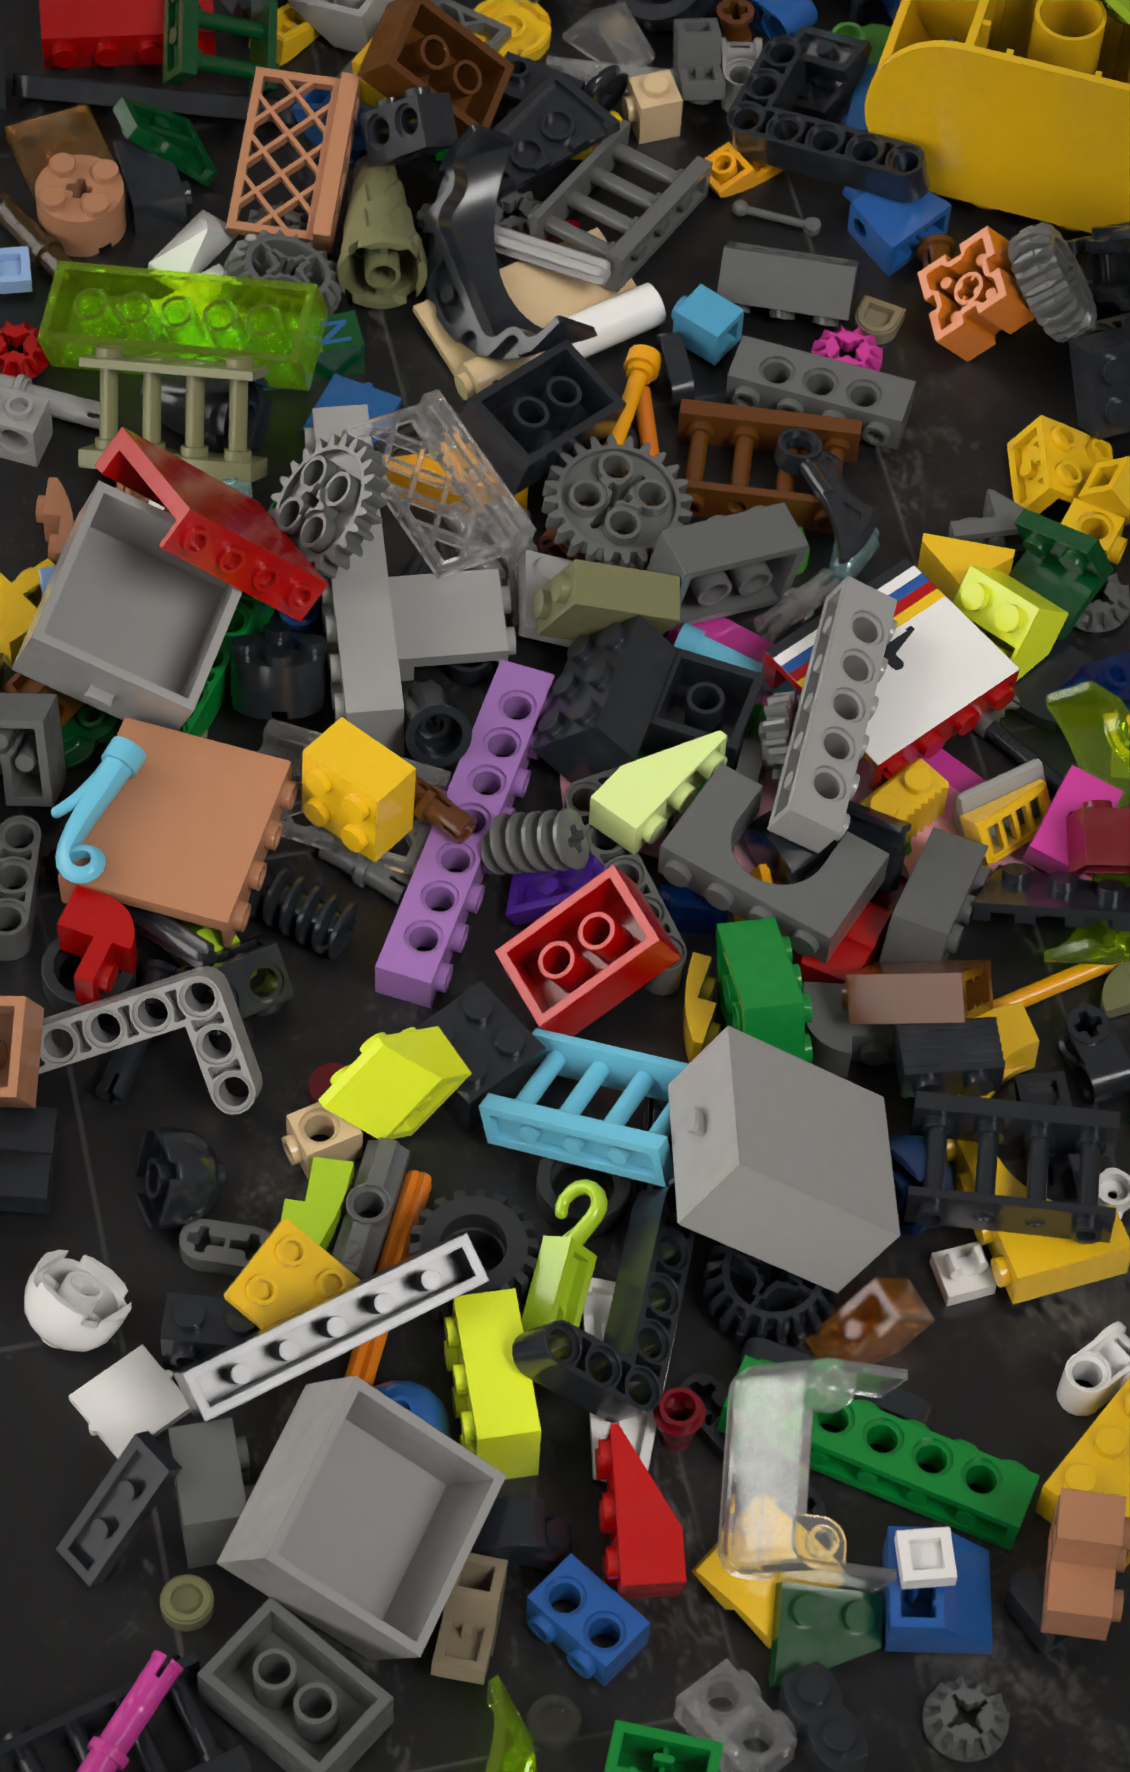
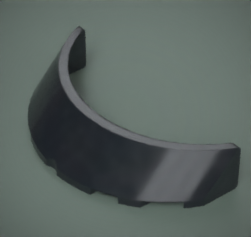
(463, 260)

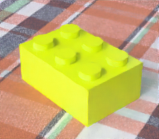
(489, 1390)

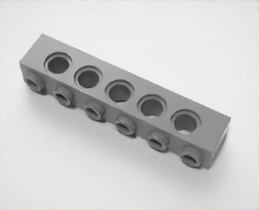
(834, 716)

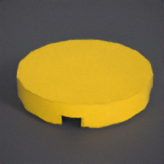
(528, 25)

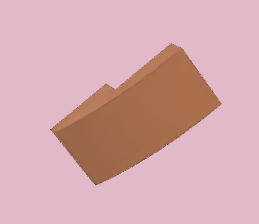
(56, 515)

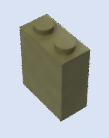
(595, 594)

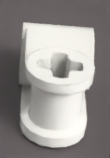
(1100, 1363)

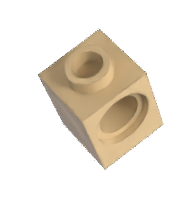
(313, 1120)

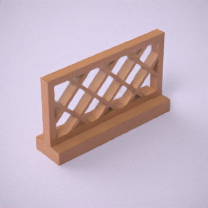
(333, 152)

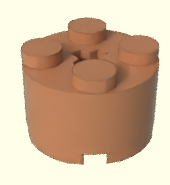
(81, 203)

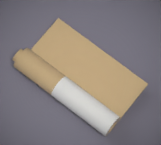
(540, 298)

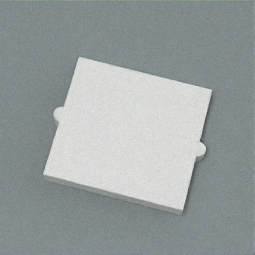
(130, 1399)

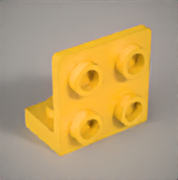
(1052, 463)
(286, 1277)

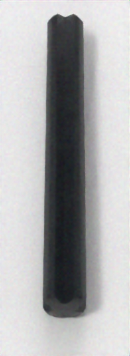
(159, 928)

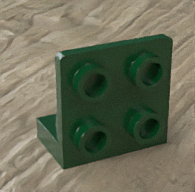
(1060, 565)

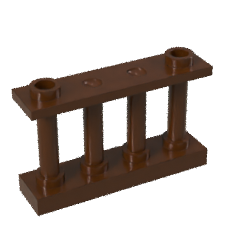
(757, 429)

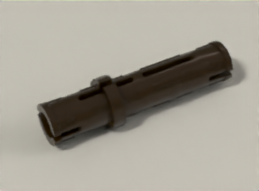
(43, 249)

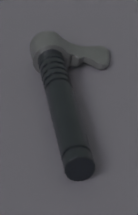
(990, 727)

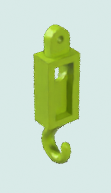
(564, 1264)

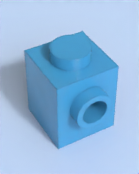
(708, 323)

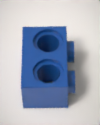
(598, 1613)

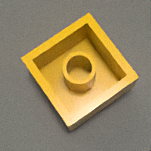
(358, 790)

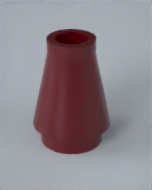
(679, 1417)

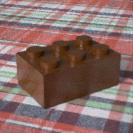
(427, 47)

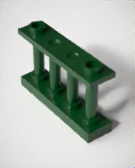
(184, 58)

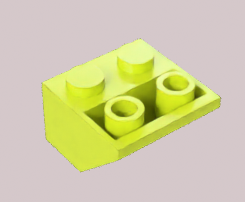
(1010, 615)
(396, 1082)

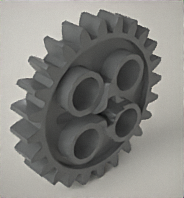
(585, 480)
(332, 501)

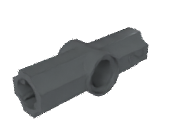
(374, 1190)

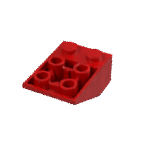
(644, 1533)

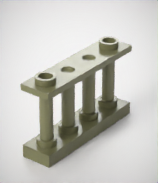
(235, 460)

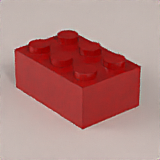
(588, 953)

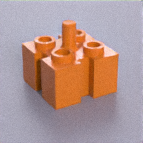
(974, 295)

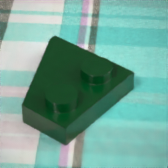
(167, 137)
(822, 1626)

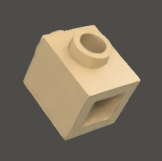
(653, 106)

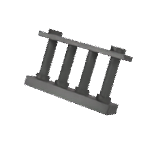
(641, 234)

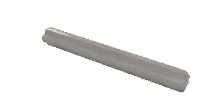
(544, 253)

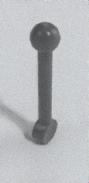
(810, 226)

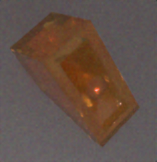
(873, 1323)

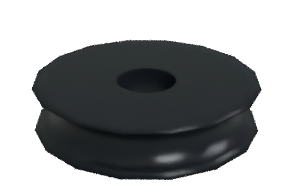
(607, 86)

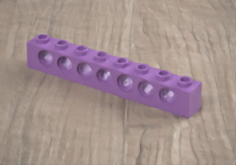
(419, 975)

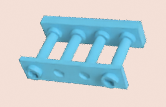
(583, 1140)

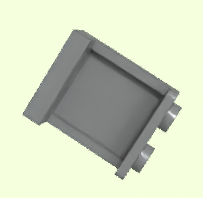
(450, 619)

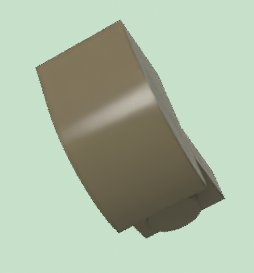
(471, 1620)

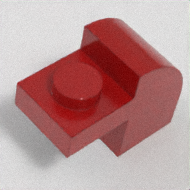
(102, 934)

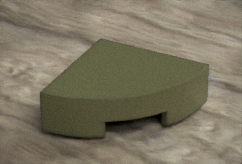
(1116, 991)

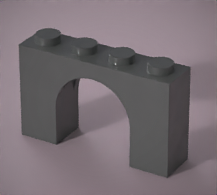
(810, 912)

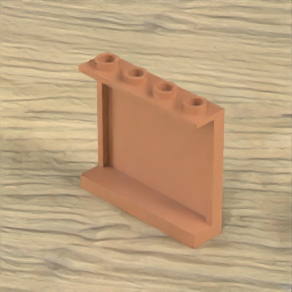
(191, 828)

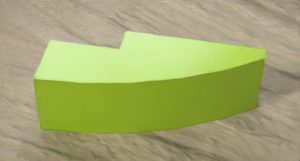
(325, 1201)

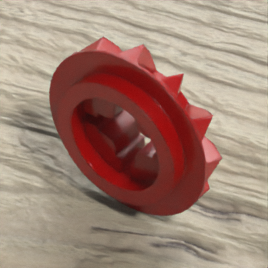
(13, 363)

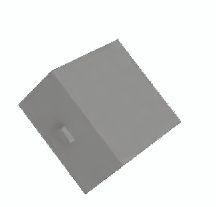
(126, 617)
(782, 1160)
(362, 1519)

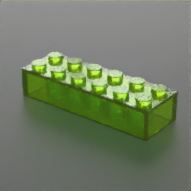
(184, 318)

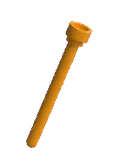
(641, 368)

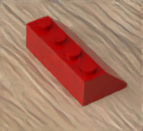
(108, 32)

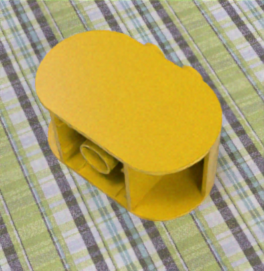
(1015, 111)

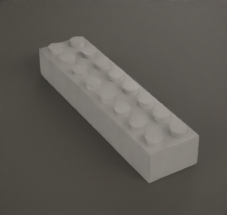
(360, 619)

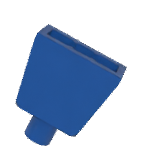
(893, 228)

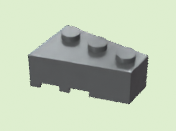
(936, 899)

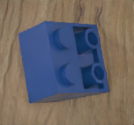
(942, 1617)

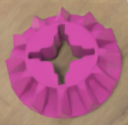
(867, 352)

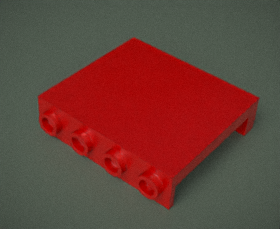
(216, 525)

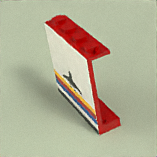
(935, 680)

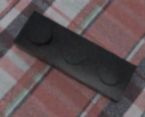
(118, 1508)

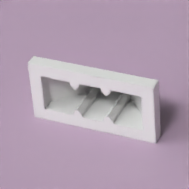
(194, 245)

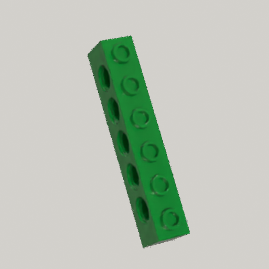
(899, 1478)

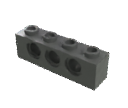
(808, 383)

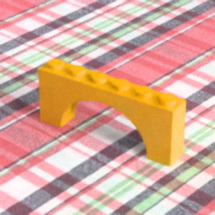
(1023, 1262)

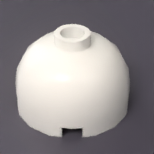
(74, 1302)

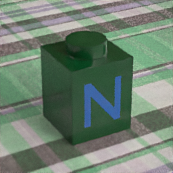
(341, 348)

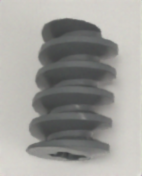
(536, 842)

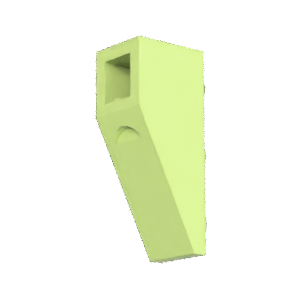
(648, 791)

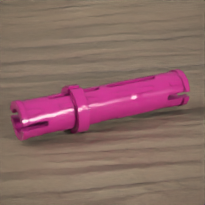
(123, 1729)

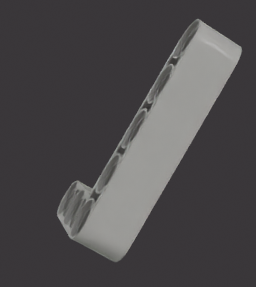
(182, 1012)

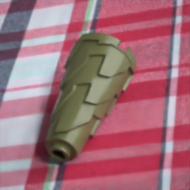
(380, 249)

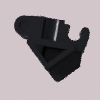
(1107, 263)

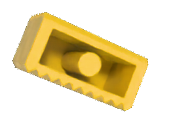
(912, 795)

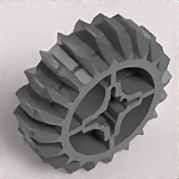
(285, 260)
(1052, 282)

